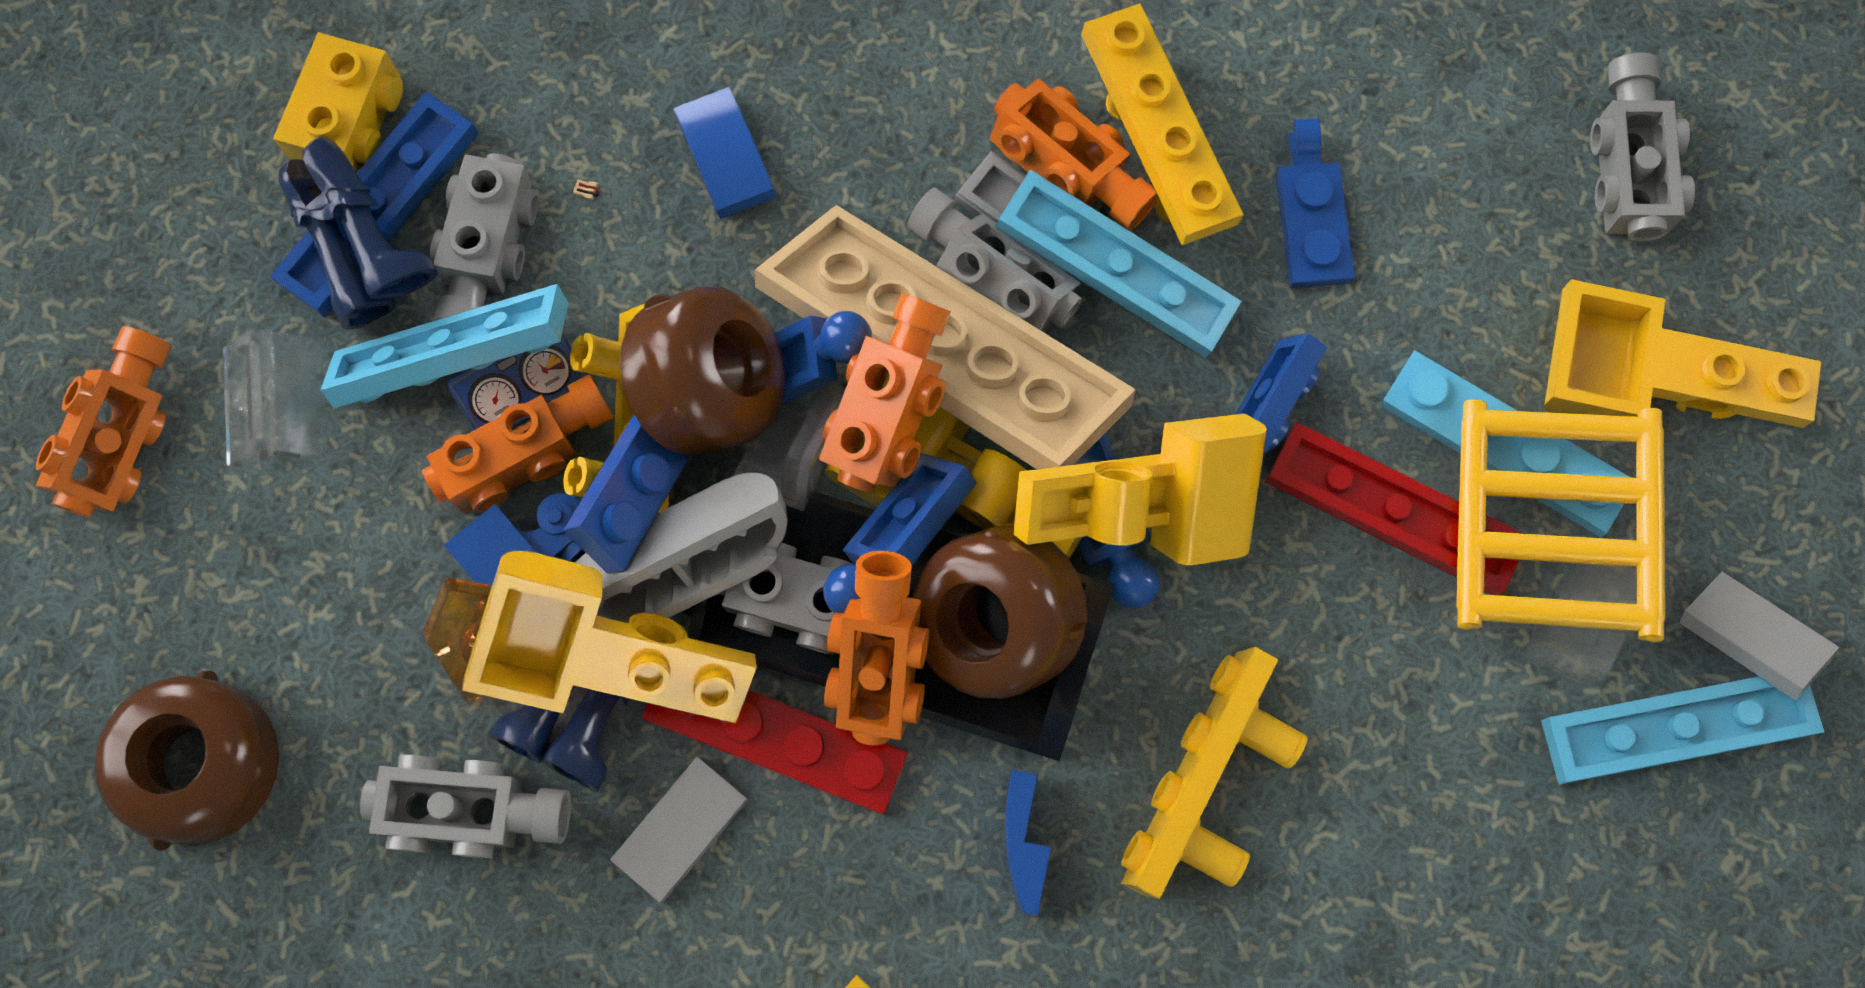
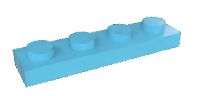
(1118, 264)
(446, 347)
(1433, 402)
(1676, 728)

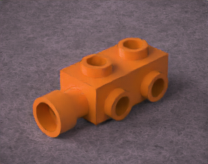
(1052, 138)
(892, 414)
(107, 446)
(511, 458)
(878, 641)

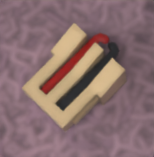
(586, 189)

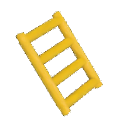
(1645, 491)

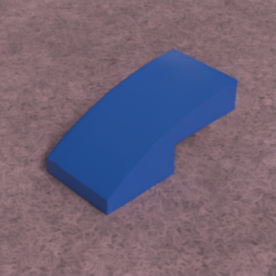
(724, 152)
(1025, 860)

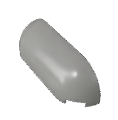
(698, 549)

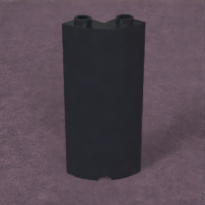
(1028, 721)

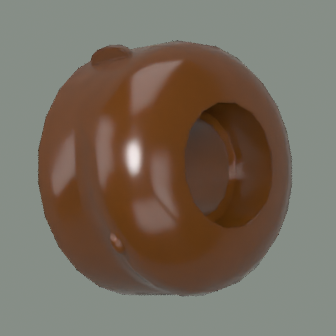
(702, 370)
(1041, 604)
(231, 782)

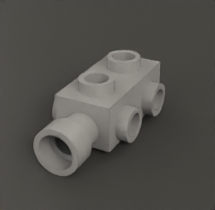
(1655, 169)
(496, 223)
(1006, 278)
(789, 603)
(453, 807)

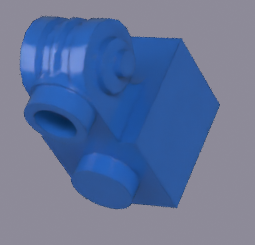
(494, 534)

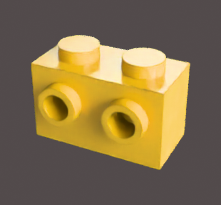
(340, 97)

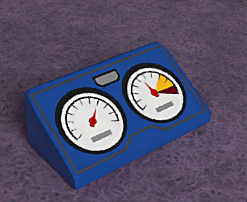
(512, 381)

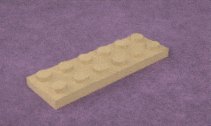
(995, 367)

